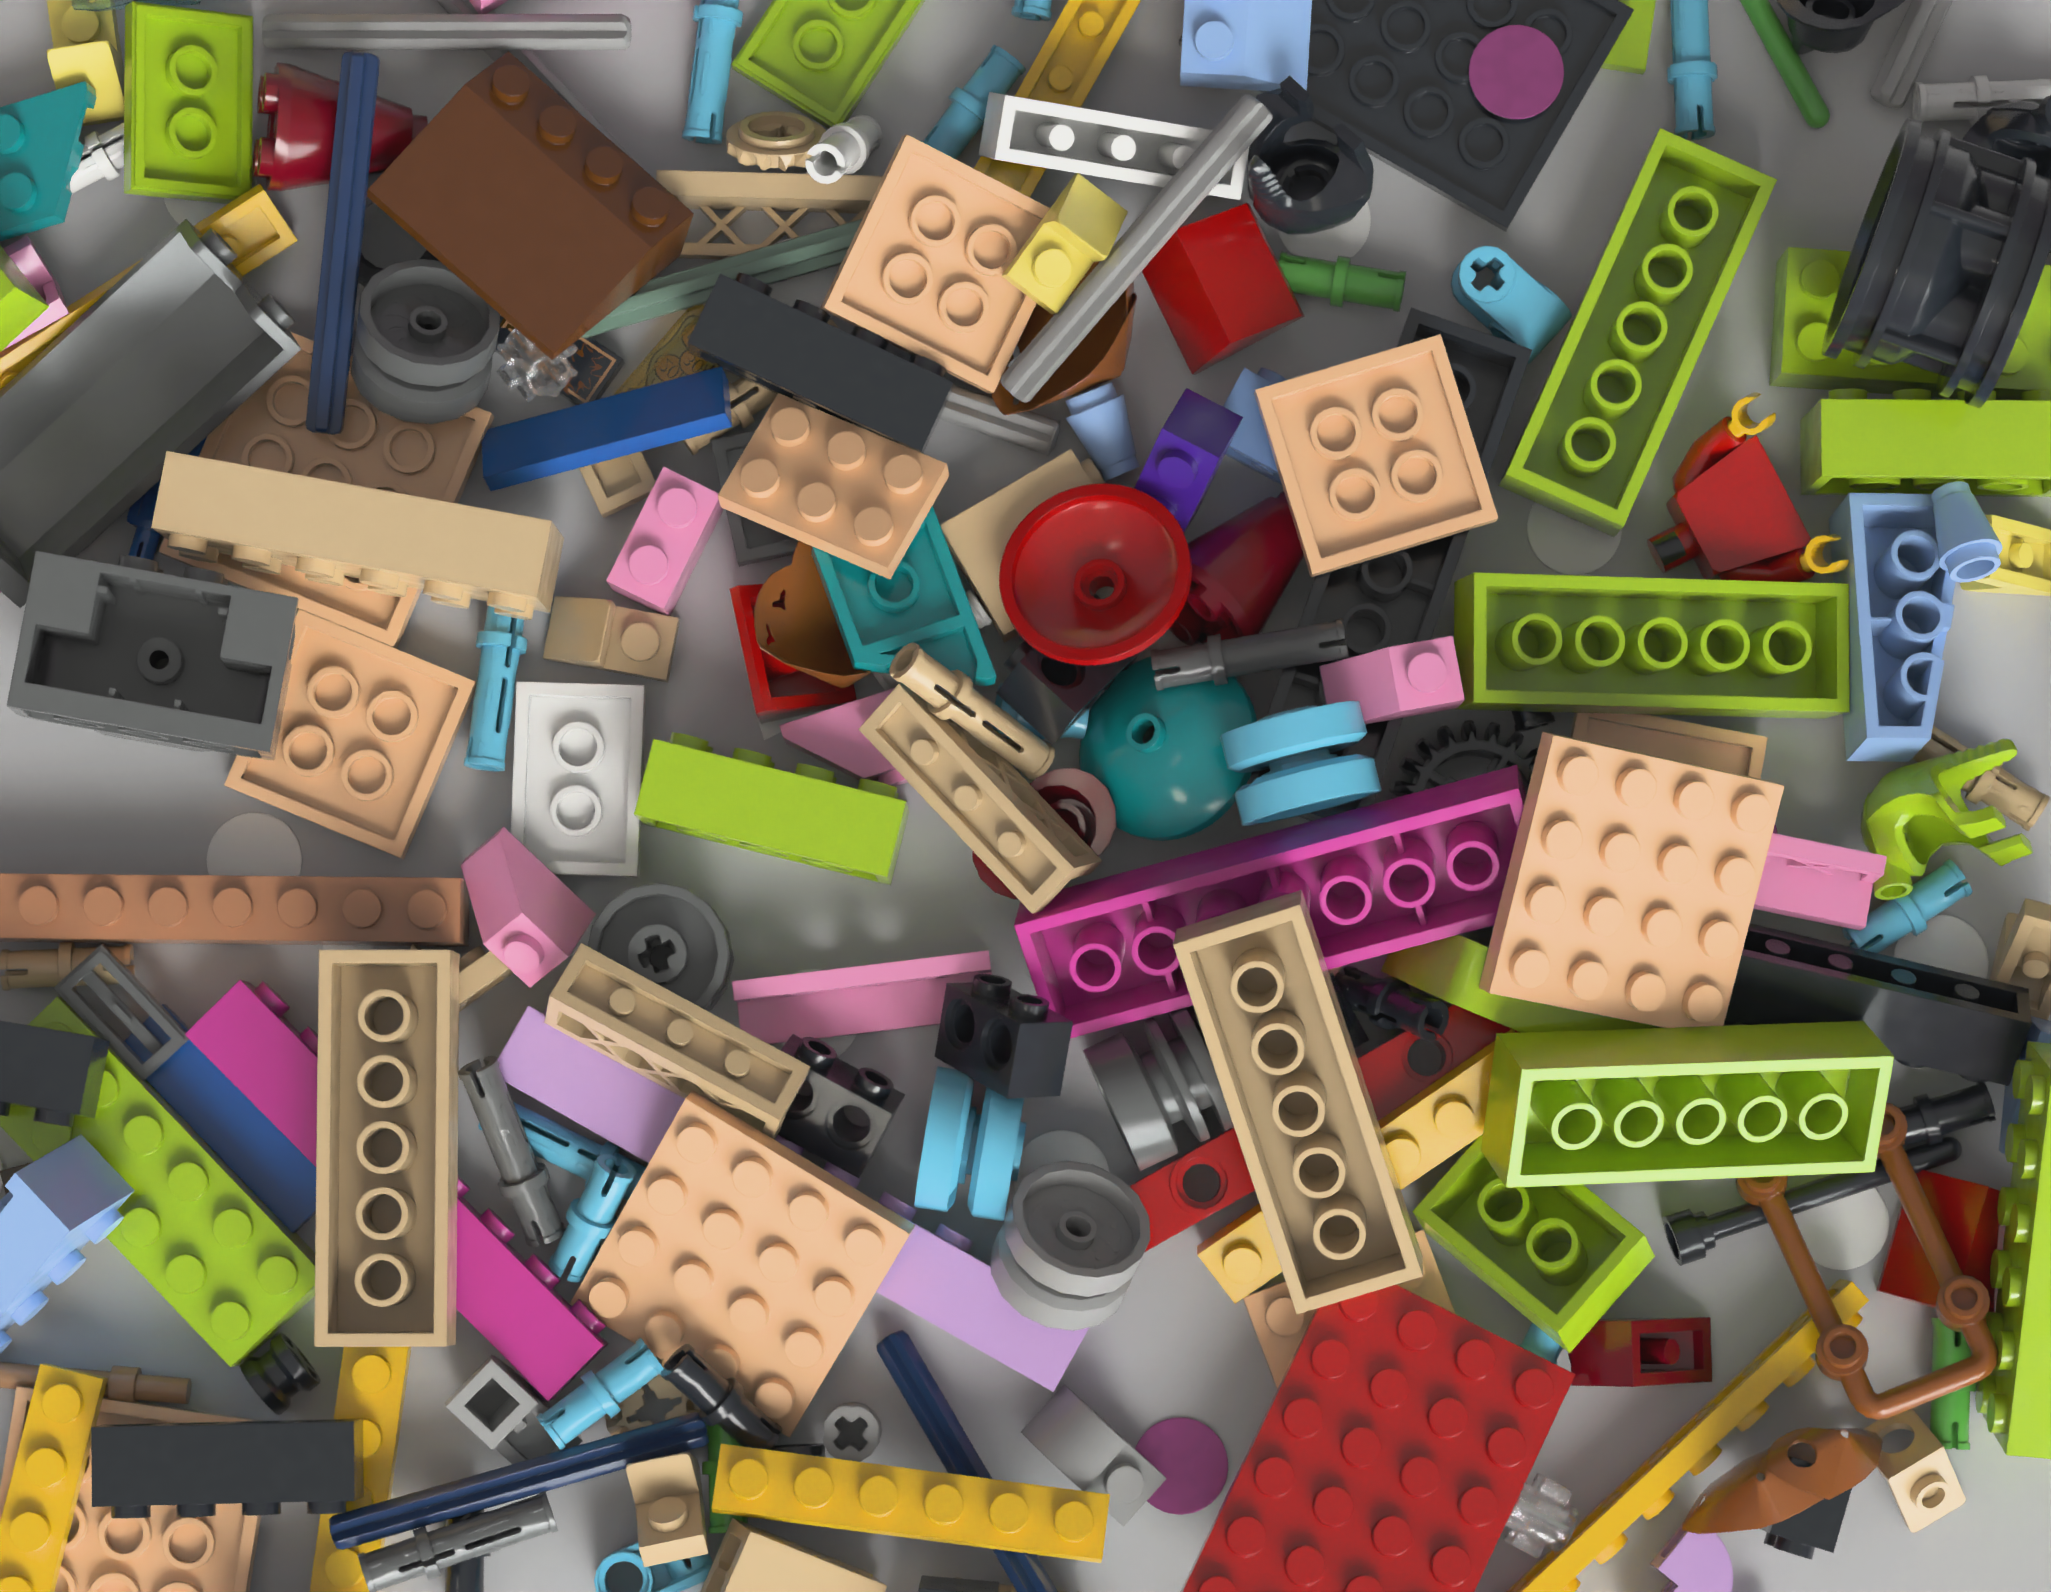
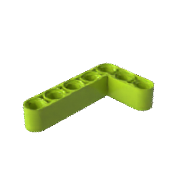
(1453, 973)

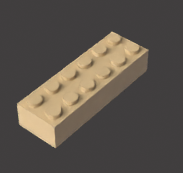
(357, 533)
(1298, 1102)
(387, 1148)

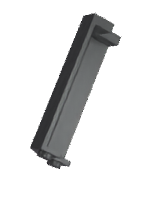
(121, 387)

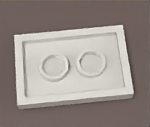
(579, 776)

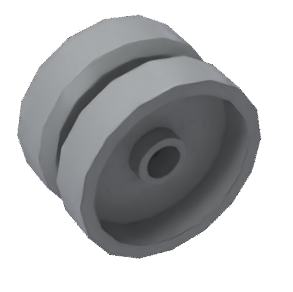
(1069, 1245)

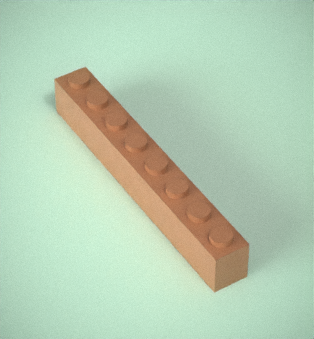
(234, 909)

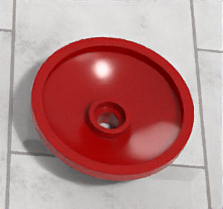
(1089, 542)

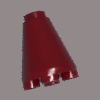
(302, 129)
(1240, 573)

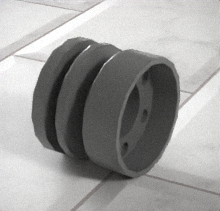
(1158, 1087)

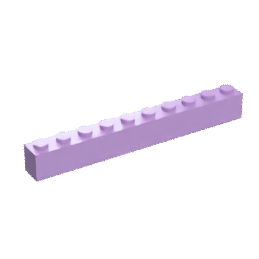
(929, 1276)

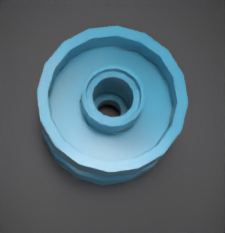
(1298, 753)
(969, 1144)

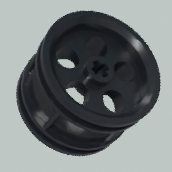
(1944, 262)

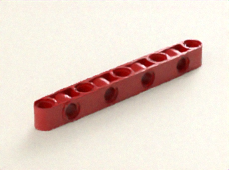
(1389, 1085)

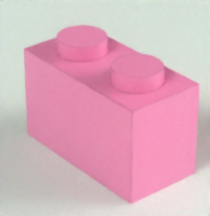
(665, 542)

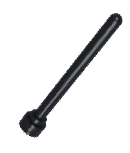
(1693, 1234)

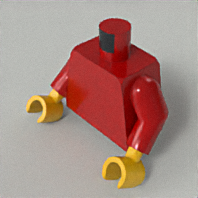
(1736, 511)

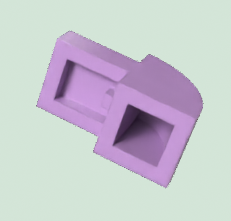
(1694, 1563)

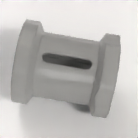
(852, 1451)

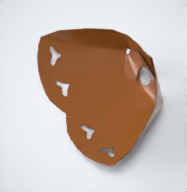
(1094, 361)
(806, 629)
(1744, 1503)

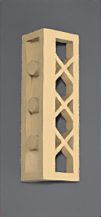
(767, 190)
(980, 799)
(673, 1040)

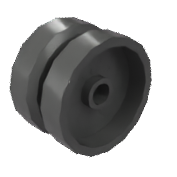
(423, 343)
(669, 917)

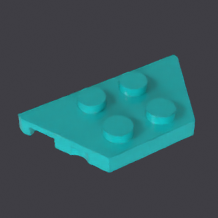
(40, 157)
(917, 605)

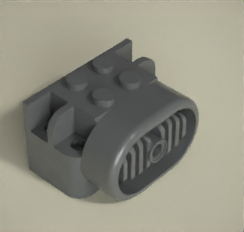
(102, 628)

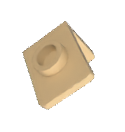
(1920, 1474)

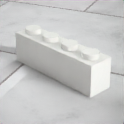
(1095, 142)

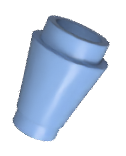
(1104, 429)
(1963, 534)

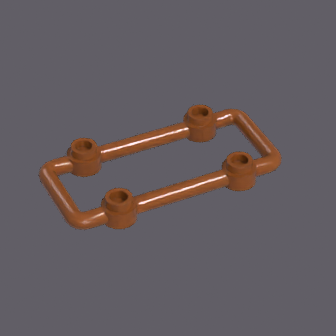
(1843, 1349)

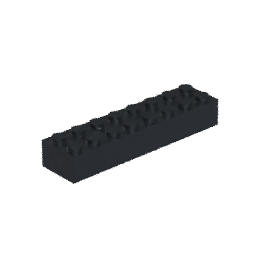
(1403, 592)

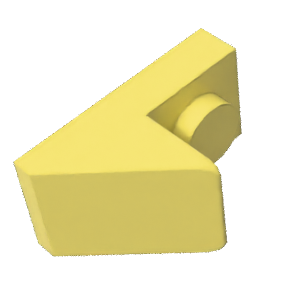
(89, 51)
(1066, 244)
(2023, 559)

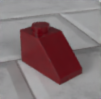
(1644, 1352)

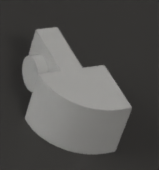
(503, 1412)
(1093, 1454)

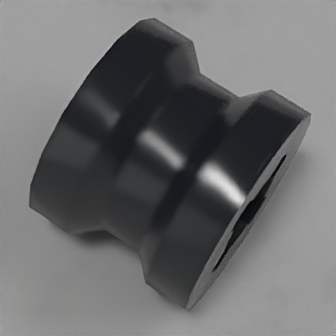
(280, 1373)

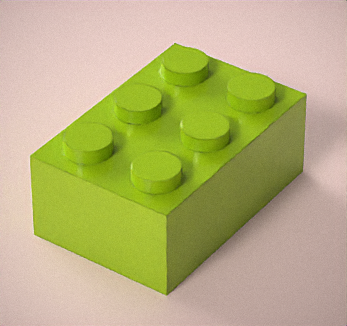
(1541, 1248)

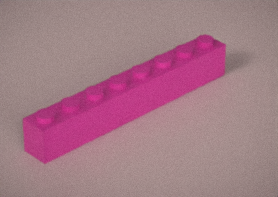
(497, 1289)

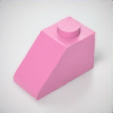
(1397, 680)
(836, 741)
(522, 907)

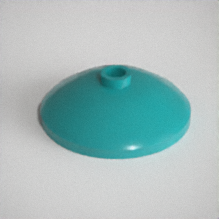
(1180, 775)

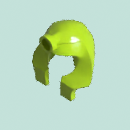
(1923, 809)

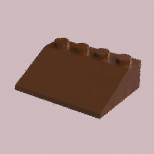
(532, 206)

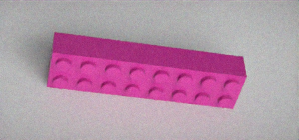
(1368, 877)

